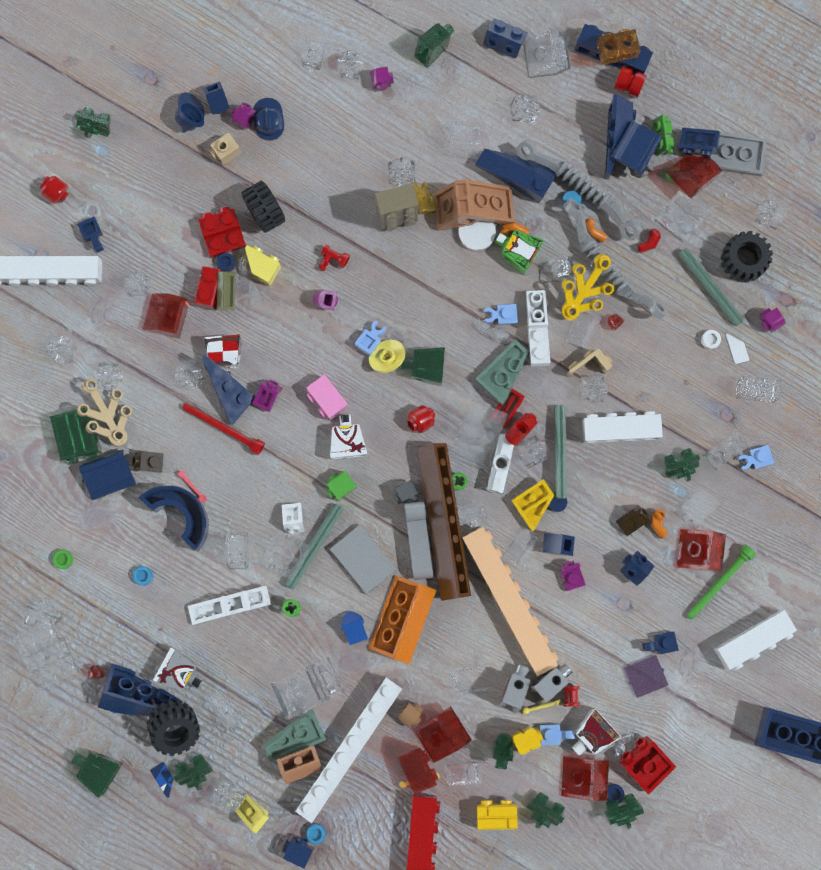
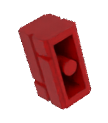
(207, 289)

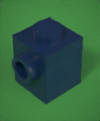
(216, 98)
(558, 544)
(297, 851)

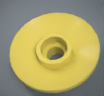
(387, 356)

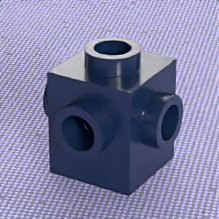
(636, 567)

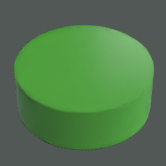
(62, 559)

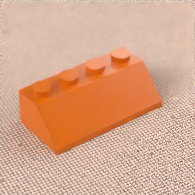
(402, 619)

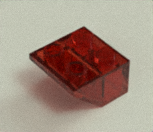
(166, 314)
(418, 771)

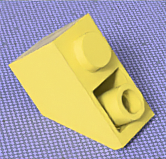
(262, 267)

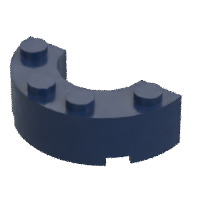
(194, 511)

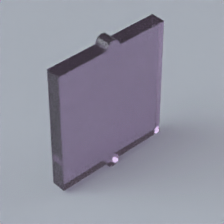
(646, 676)

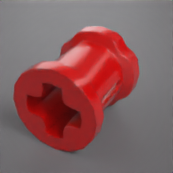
(568, 691)

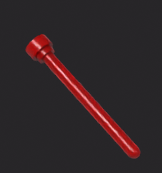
(255, 446)

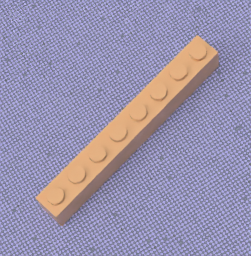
(510, 602)

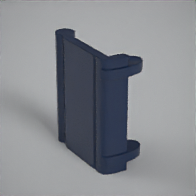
(636, 147)
(107, 475)

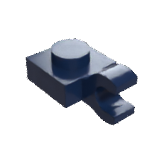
(91, 231)
(663, 643)

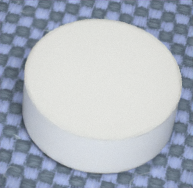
(711, 339)

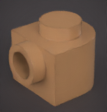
(411, 714)

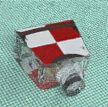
(224, 350)

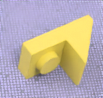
(252, 814)

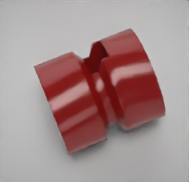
(630, 82)

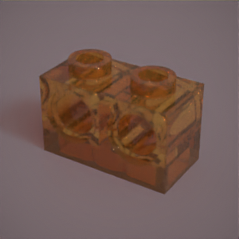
(620, 50)

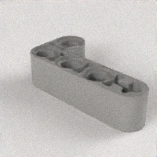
(418, 540)

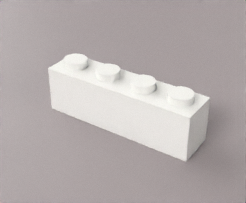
(622, 428)
(755, 640)

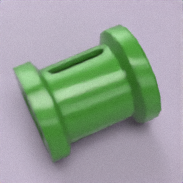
(287, 604)

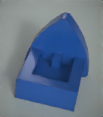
(353, 626)

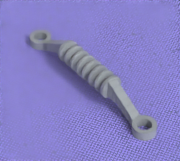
(605, 202)
(587, 245)

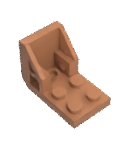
(471, 201)

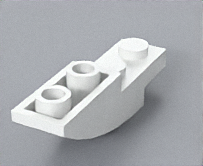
(537, 328)

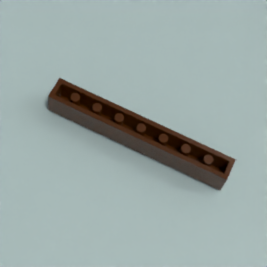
(444, 521)

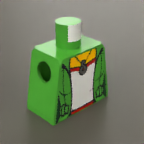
(519, 249)

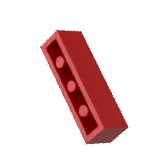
(422, 832)

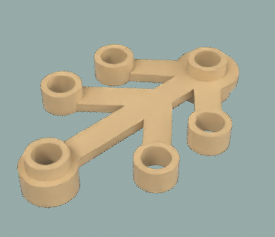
(105, 415)

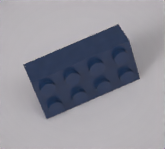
(789, 735)

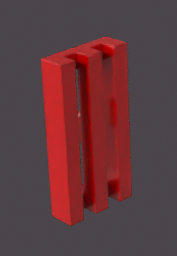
(515, 394)

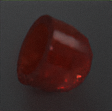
(615, 321)
(95, 672)

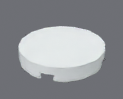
(477, 236)

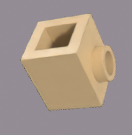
(225, 149)

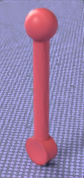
(181, 474)

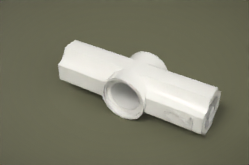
(498, 475)

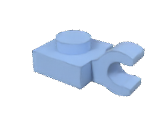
(552, 734)

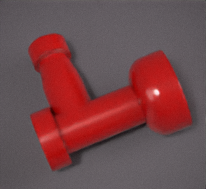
(329, 254)

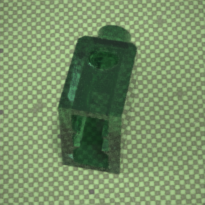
(433, 43)
(426, 365)
(96, 771)

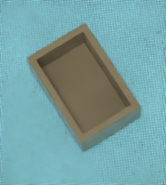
(397, 207)

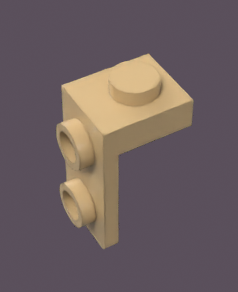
(602, 360)

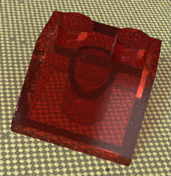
(694, 173)
(701, 550)
(442, 734)
(585, 778)

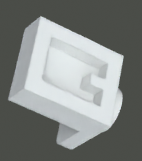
(292, 518)

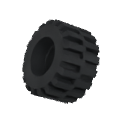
(263, 206)
(752, 243)
(179, 739)

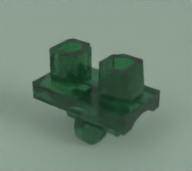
(93, 125)
(683, 467)
(502, 750)
(195, 775)
(625, 813)
(543, 814)

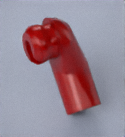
(651, 243)

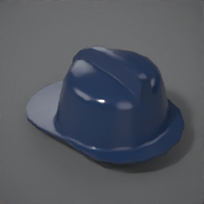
(189, 112)
(268, 119)

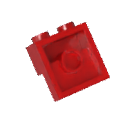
(221, 232)
(647, 764)

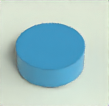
(573, 195)
(142, 575)
(315, 834)

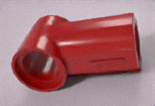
(521, 429)

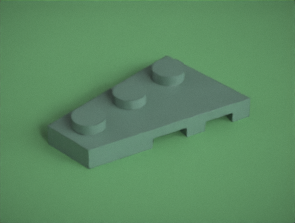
(503, 372)
(295, 737)

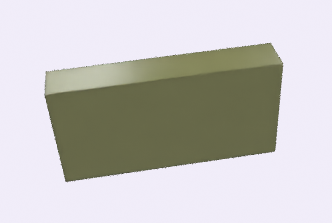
(226, 291)

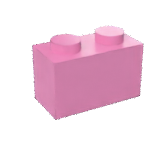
(327, 398)

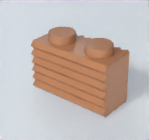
(299, 765)

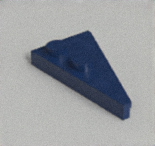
(231, 393)

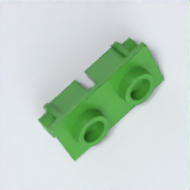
(662, 126)

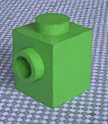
(340, 486)

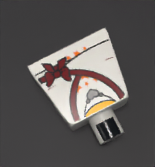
(347, 440)

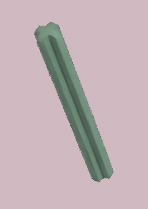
(711, 287)
(560, 452)
(317, 541)

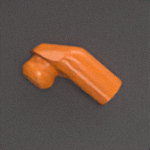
(510, 227)

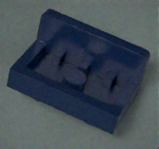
(504, 38)
(699, 141)

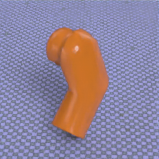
(594, 232)
(656, 523)

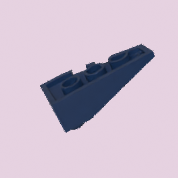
(619, 116)
(523, 175)
(130, 694)

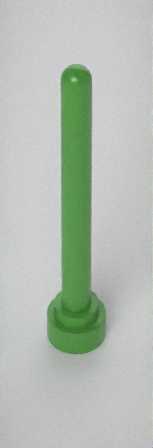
(745, 554)

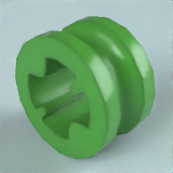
(459, 475)

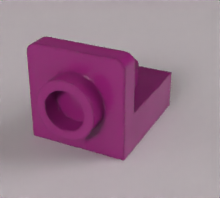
(267, 395)
(572, 575)

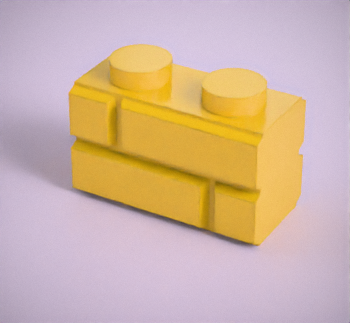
(527, 739)
(496, 815)

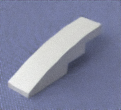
(229, 605)

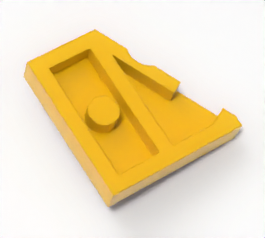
(534, 503)

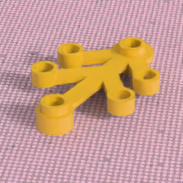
(584, 289)

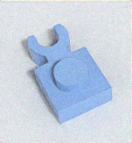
(505, 314)
(369, 340)
(758, 457)

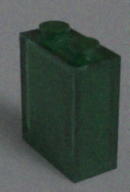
(72, 437)

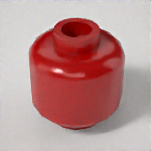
(54, 189)
(420, 419)

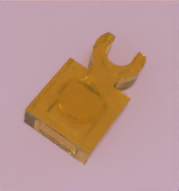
(425, 200)

